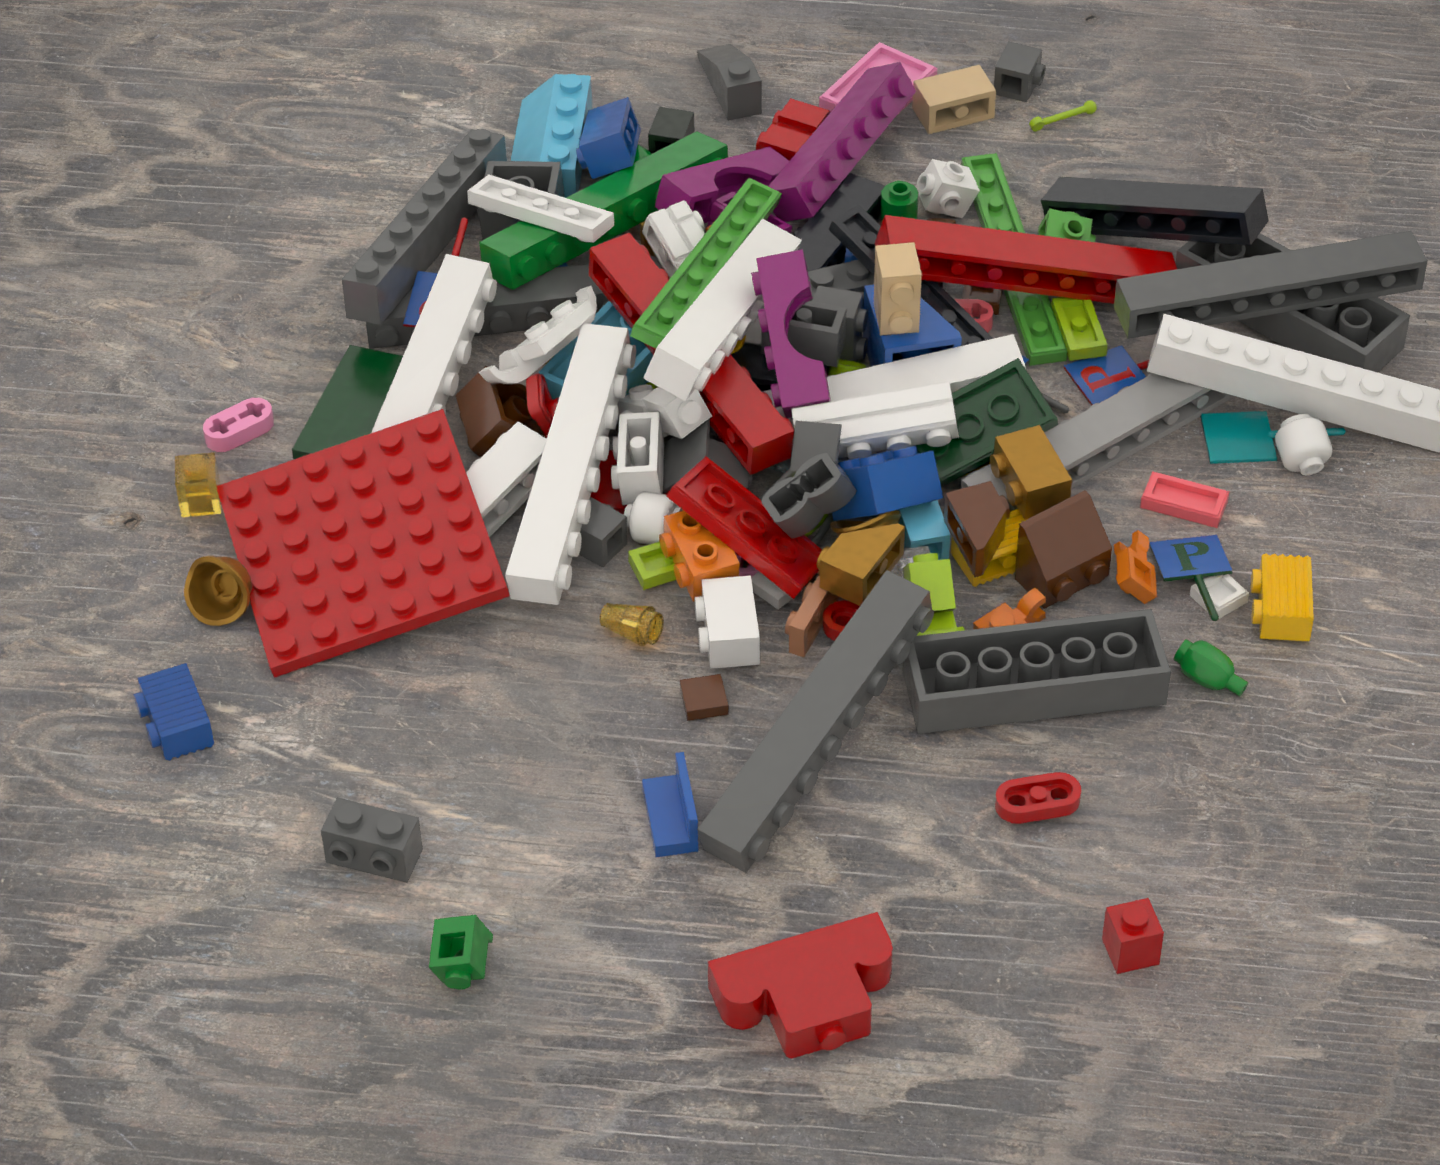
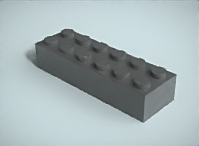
(1352, 332)
(1036, 671)

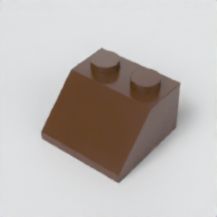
(491, 411)
(1063, 549)

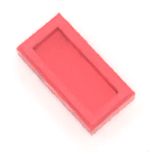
(1184, 499)

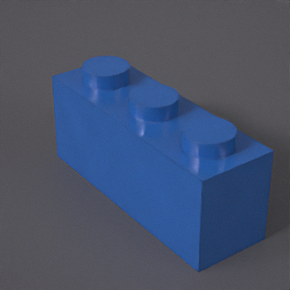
(609, 138)

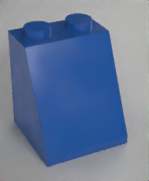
(933, 335)

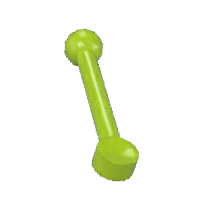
(1038, 123)

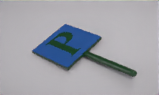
(1192, 559)

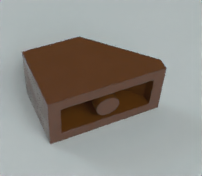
(977, 523)

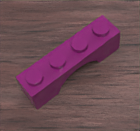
(712, 180)
(785, 288)

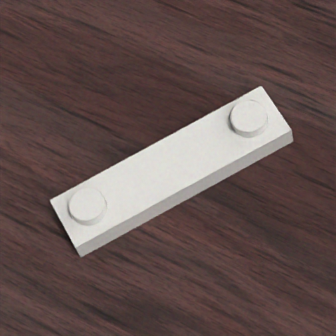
(541, 208)

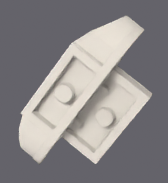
(544, 340)

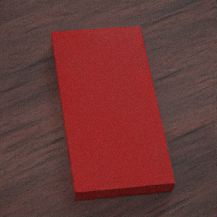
(746, 526)

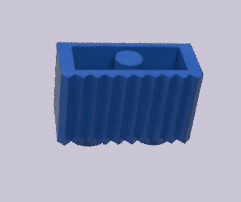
(175, 712)

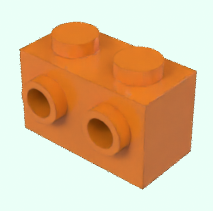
(695, 553)

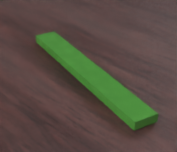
(711, 253)
(1030, 311)

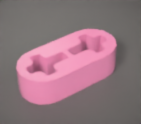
(238, 424)

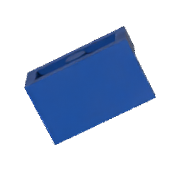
(672, 811)

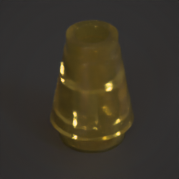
(633, 622)

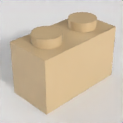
(954, 99)
(897, 288)

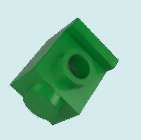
(459, 950)

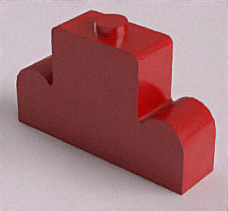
(807, 984)

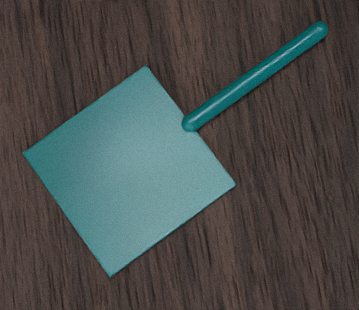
(1242, 437)

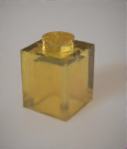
(197, 484)

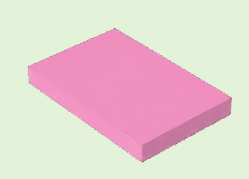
(877, 56)

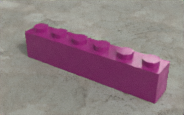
(841, 141)

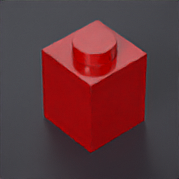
(1132, 935)

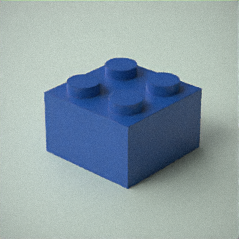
(890, 482)

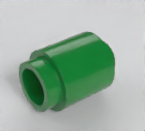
(899, 200)

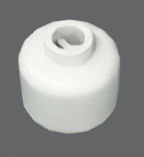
(1303, 444)
(647, 515)

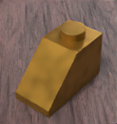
(859, 561)

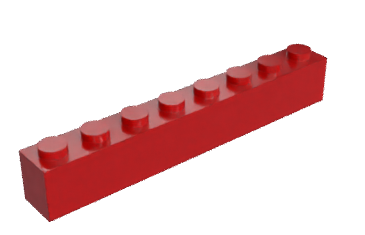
(1021, 259)
(738, 407)

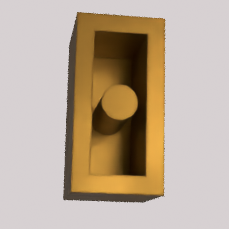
(1030, 471)

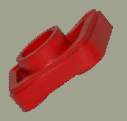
(539, 402)

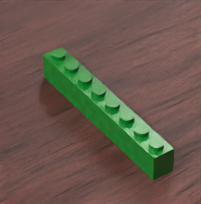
(631, 194)

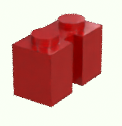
(792, 127)

